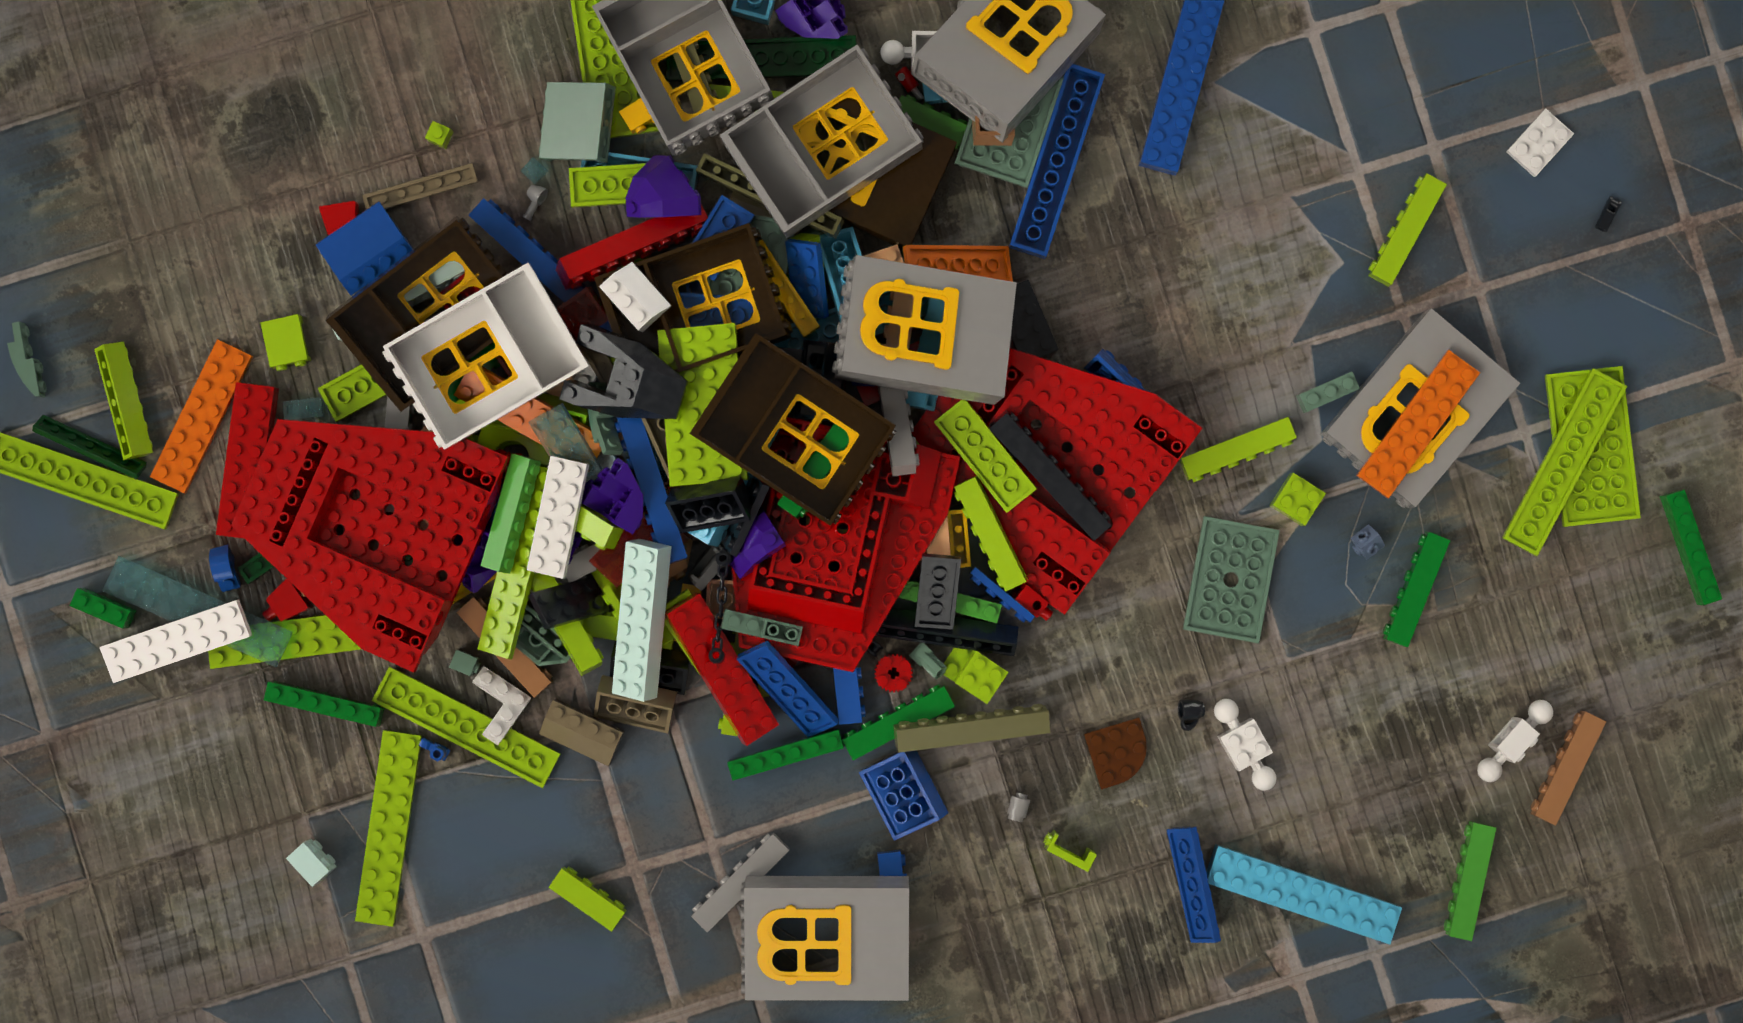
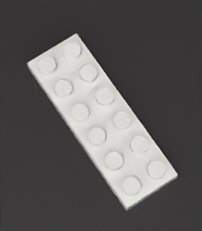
(557, 517)

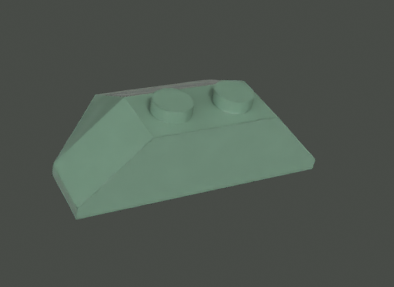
(540, 644)

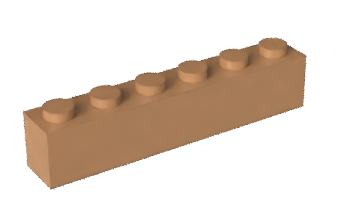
(525, 670)
(1567, 767)

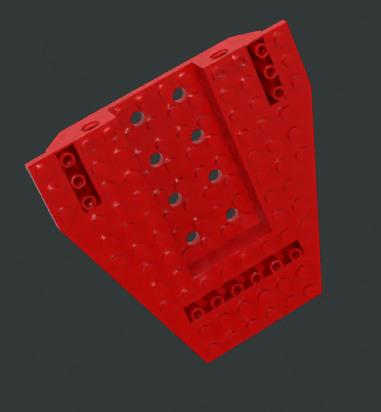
(1108, 424)
(887, 533)
(372, 596)

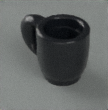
(1190, 710)

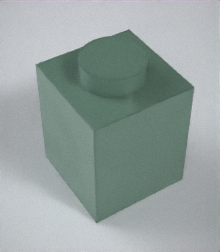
(465, 663)

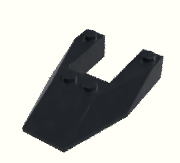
(638, 384)

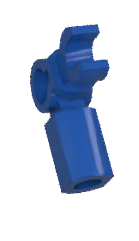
(437, 751)

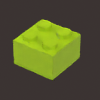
(1297, 499)

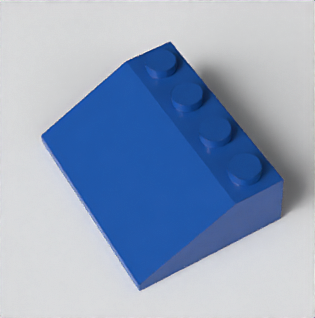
(364, 248)
(1105, 366)
(903, 793)

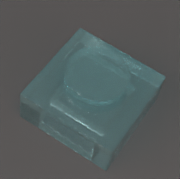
(534, 170)

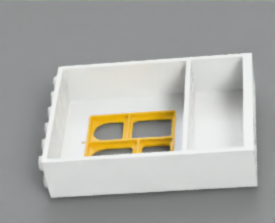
(525, 334)

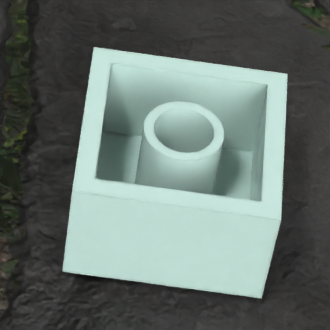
(312, 862)

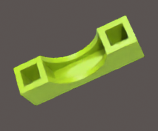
(500, 439)

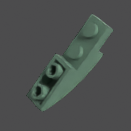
(28, 368)
(603, 428)
(761, 627)

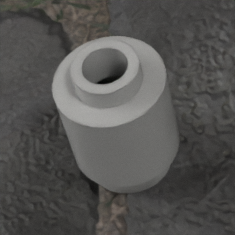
(1018, 807)

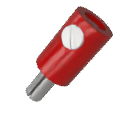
(909, 82)

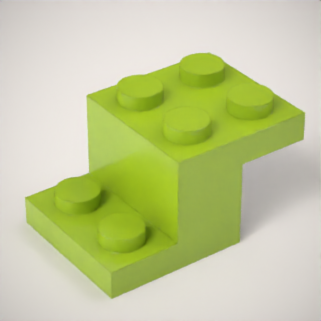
(974, 673)

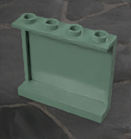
(577, 121)

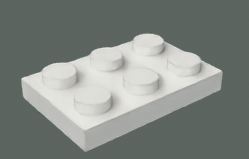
(1540, 142)

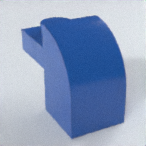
(222, 568)

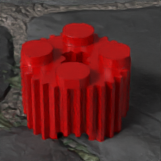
(902, 666)

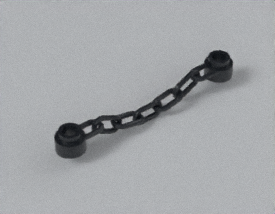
(725, 564)

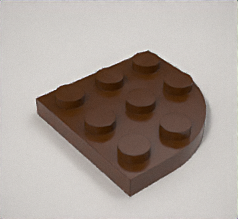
(1117, 751)

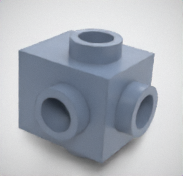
(1367, 542)

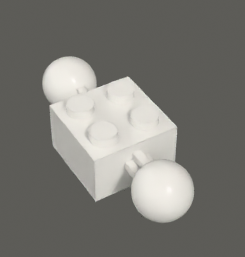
(894, 52)
(1514, 740)
(1245, 744)

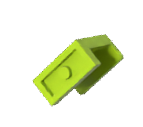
(285, 342)
(1084, 862)

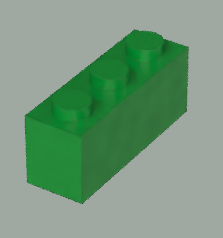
(102, 608)

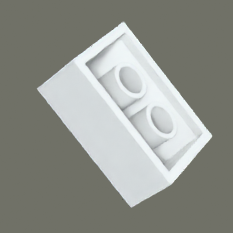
(635, 296)

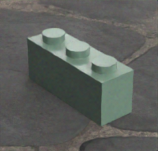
(1327, 392)

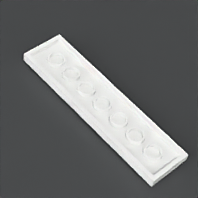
(176, 641)

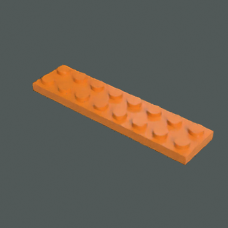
(201, 416)
(518, 419)
(1418, 424)

